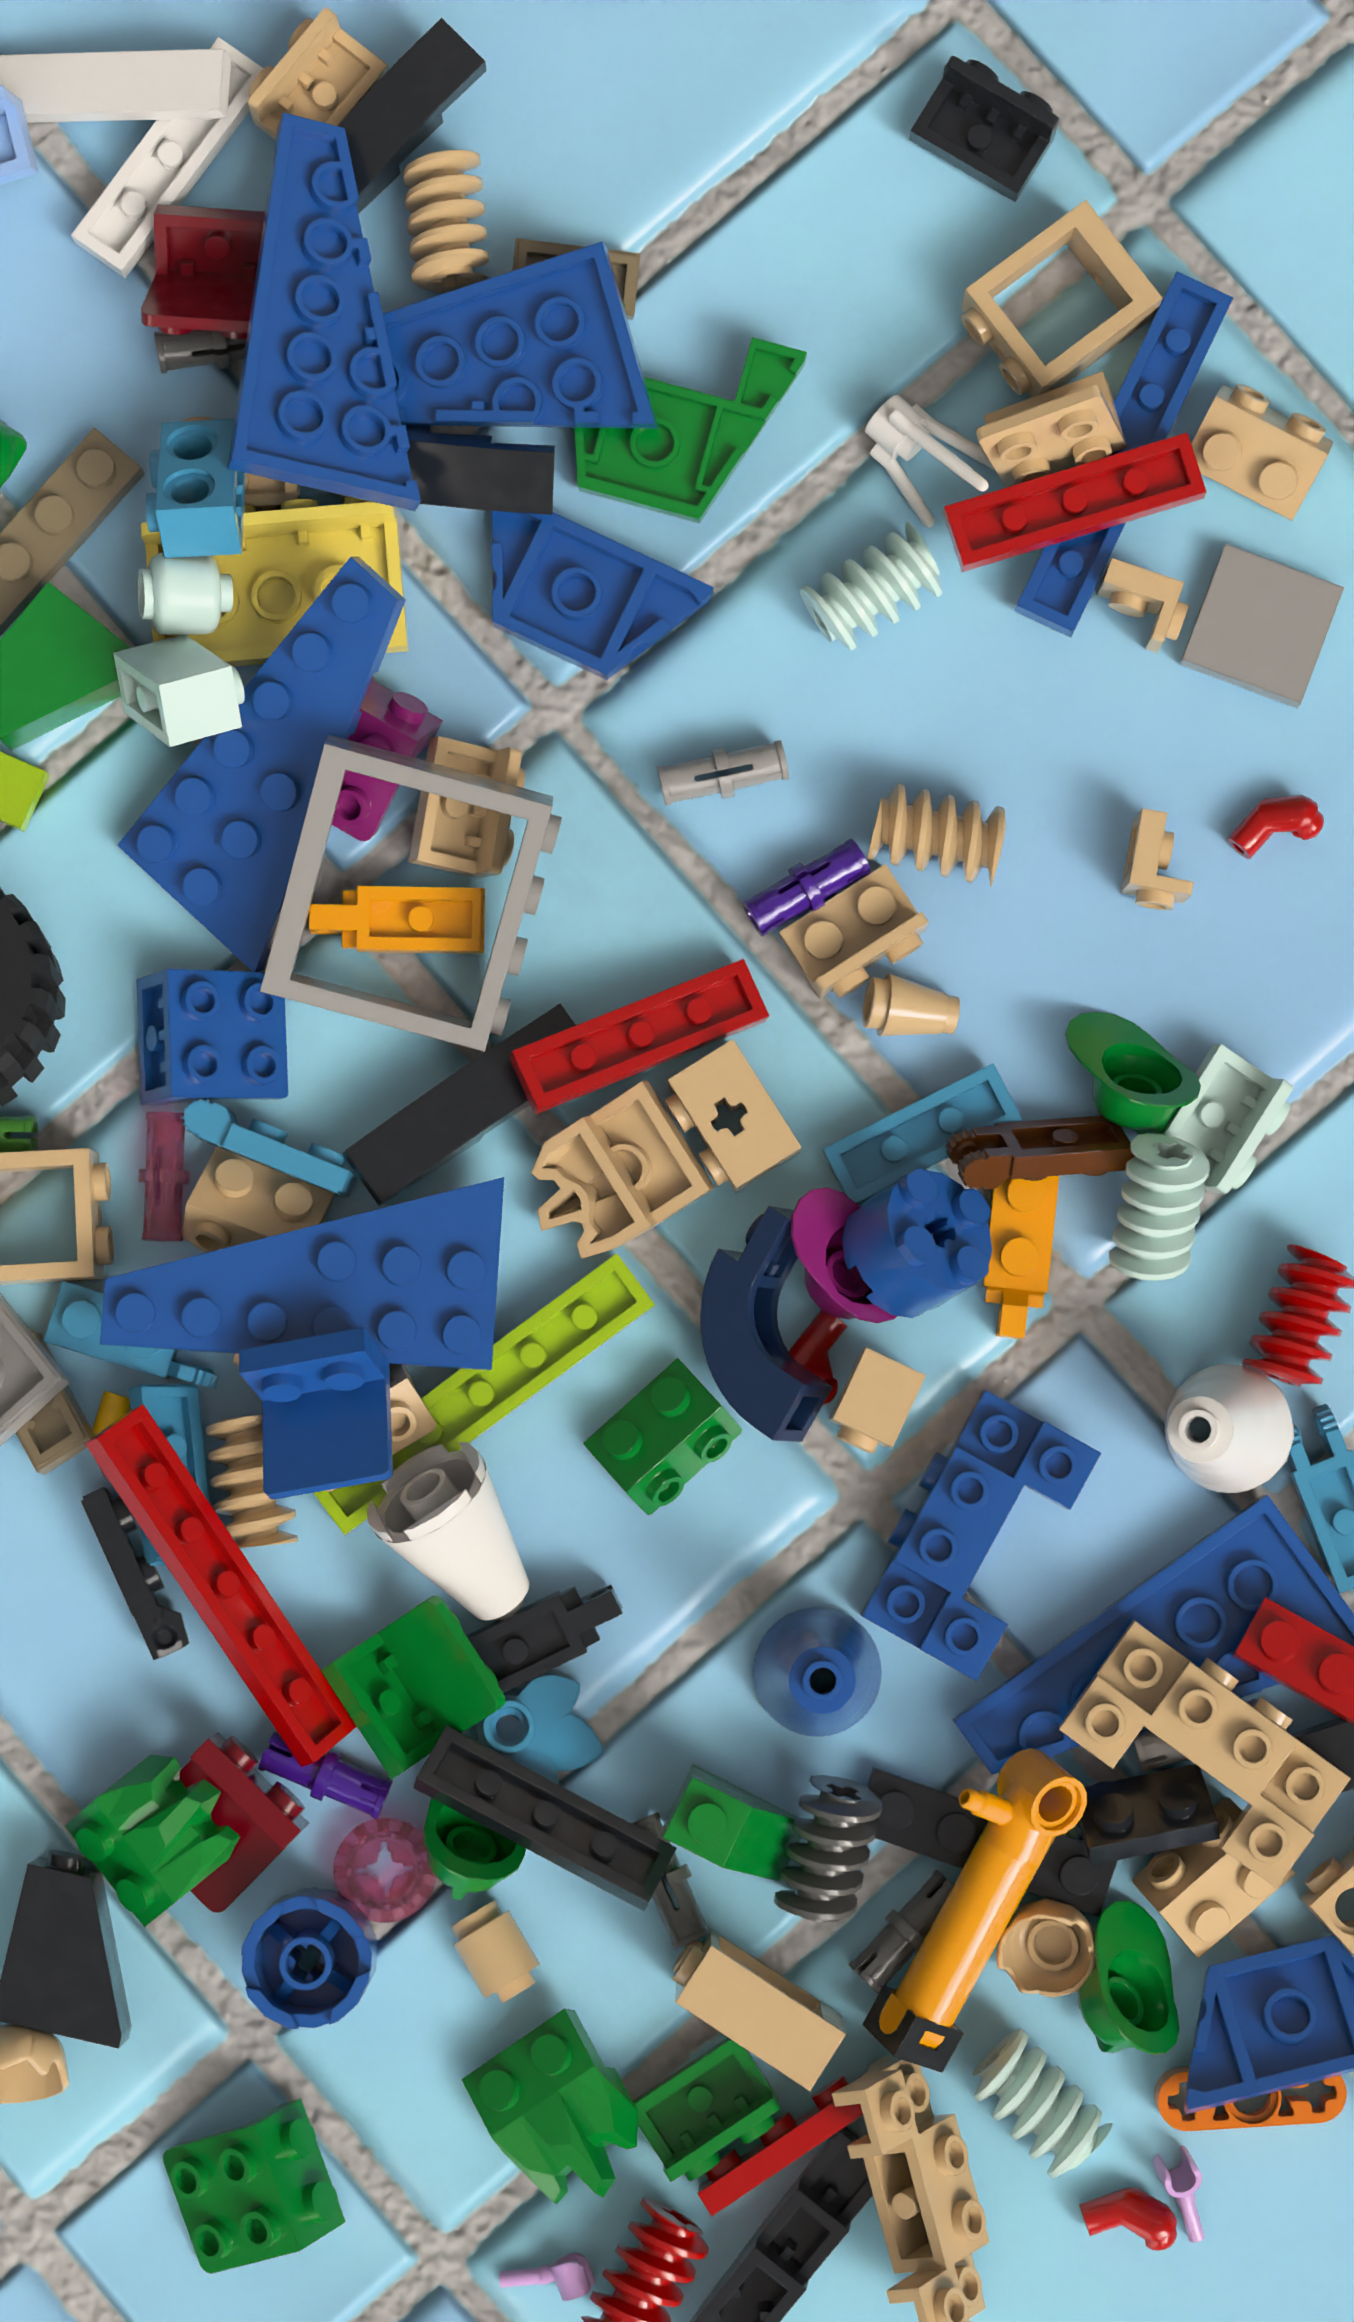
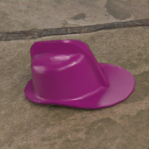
(817, 1240)

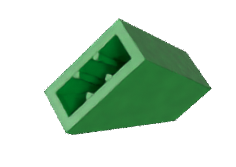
(53, 668)
(729, 1826)

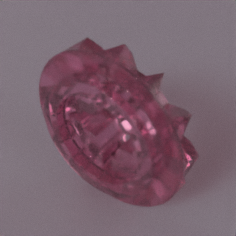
(363, 1848)

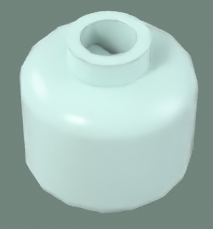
(183, 594)

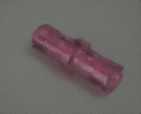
(164, 1177)

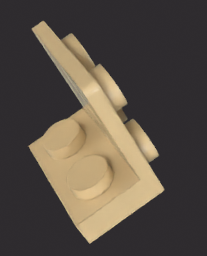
(1052, 431)

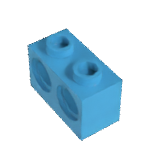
(196, 496)

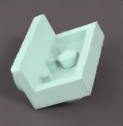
(1230, 1116)

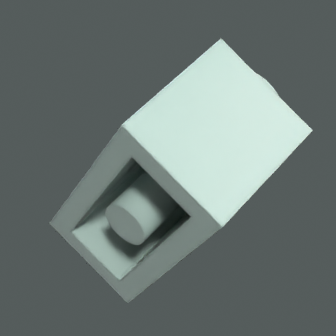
(179, 690)

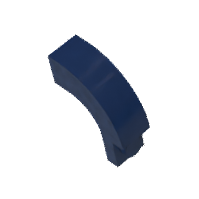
(744, 1335)

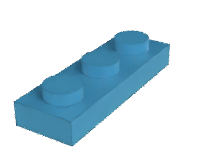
(918, 1133)

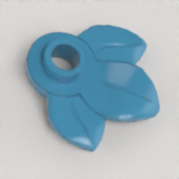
(549, 1733)

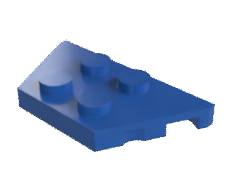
(583, 592)
(1272, 2023)

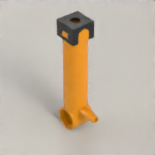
(1032, 1809)

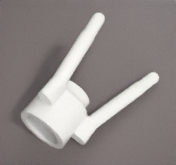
(907, 430)

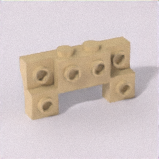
(1220, 1732)
(919, 2191)

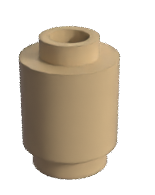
(495, 1952)

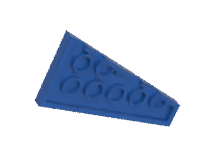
(522, 351)
(237, 806)
(405, 1272)
(1192, 1604)

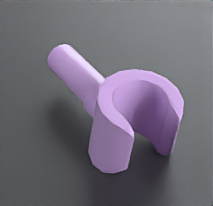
(1182, 2184)
(569, 2272)

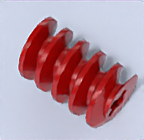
(1302, 1317)
(651, 2268)

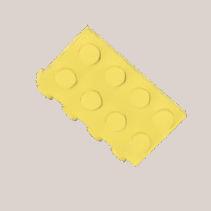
(288, 564)

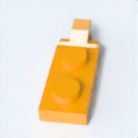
(405, 919)
(1021, 1250)

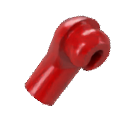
(1275, 815)
(813, 1347)
(1135, 2211)

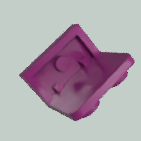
(391, 723)

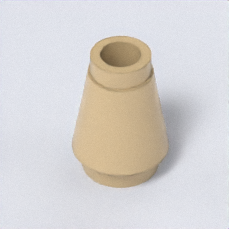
(907, 1008)

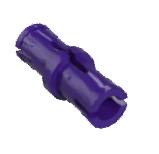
(806, 887)
(328, 1777)

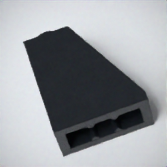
(64, 1956)

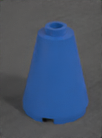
(812, 1641)

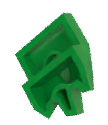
(153, 1836)
(555, 2106)

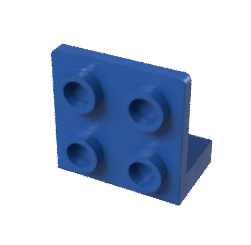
(210, 1037)
(322, 1411)

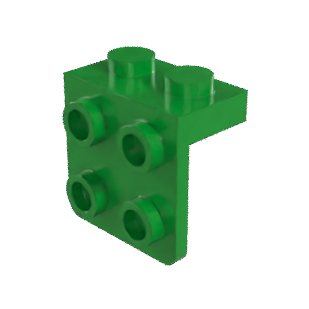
(413, 1684)
(254, 2190)

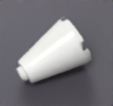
(1229, 1428)
(453, 1530)

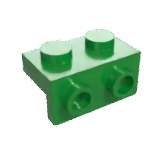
(663, 1437)
(706, 2109)

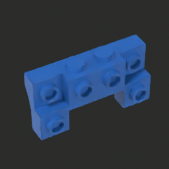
(958, 1523)

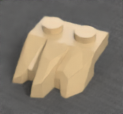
(619, 1172)

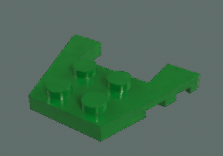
(697, 440)

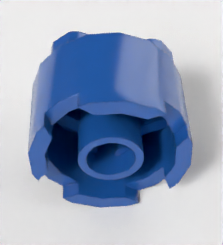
(919, 1242)
(271, 1958)

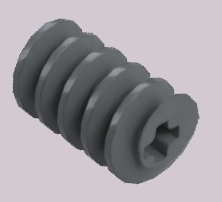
(833, 1850)

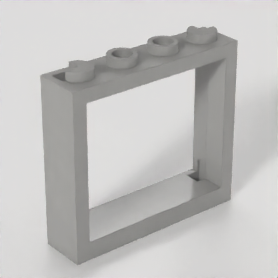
(521, 897)

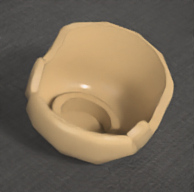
(1047, 1948)
(30, 2065)

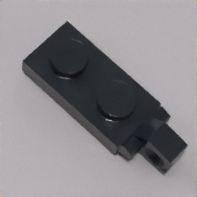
(112, 1521)
(544, 1634)

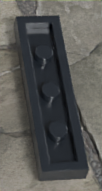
(544, 1818)
(939, 1828)

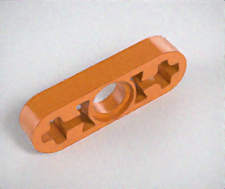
(1299, 2109)

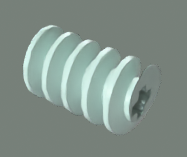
(874, 588)
(1159, 1207)
(1039, 2103)

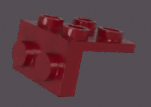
(203, 270)
(258, 1812)

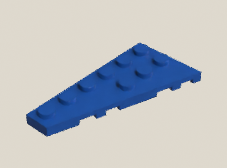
(317, 350)

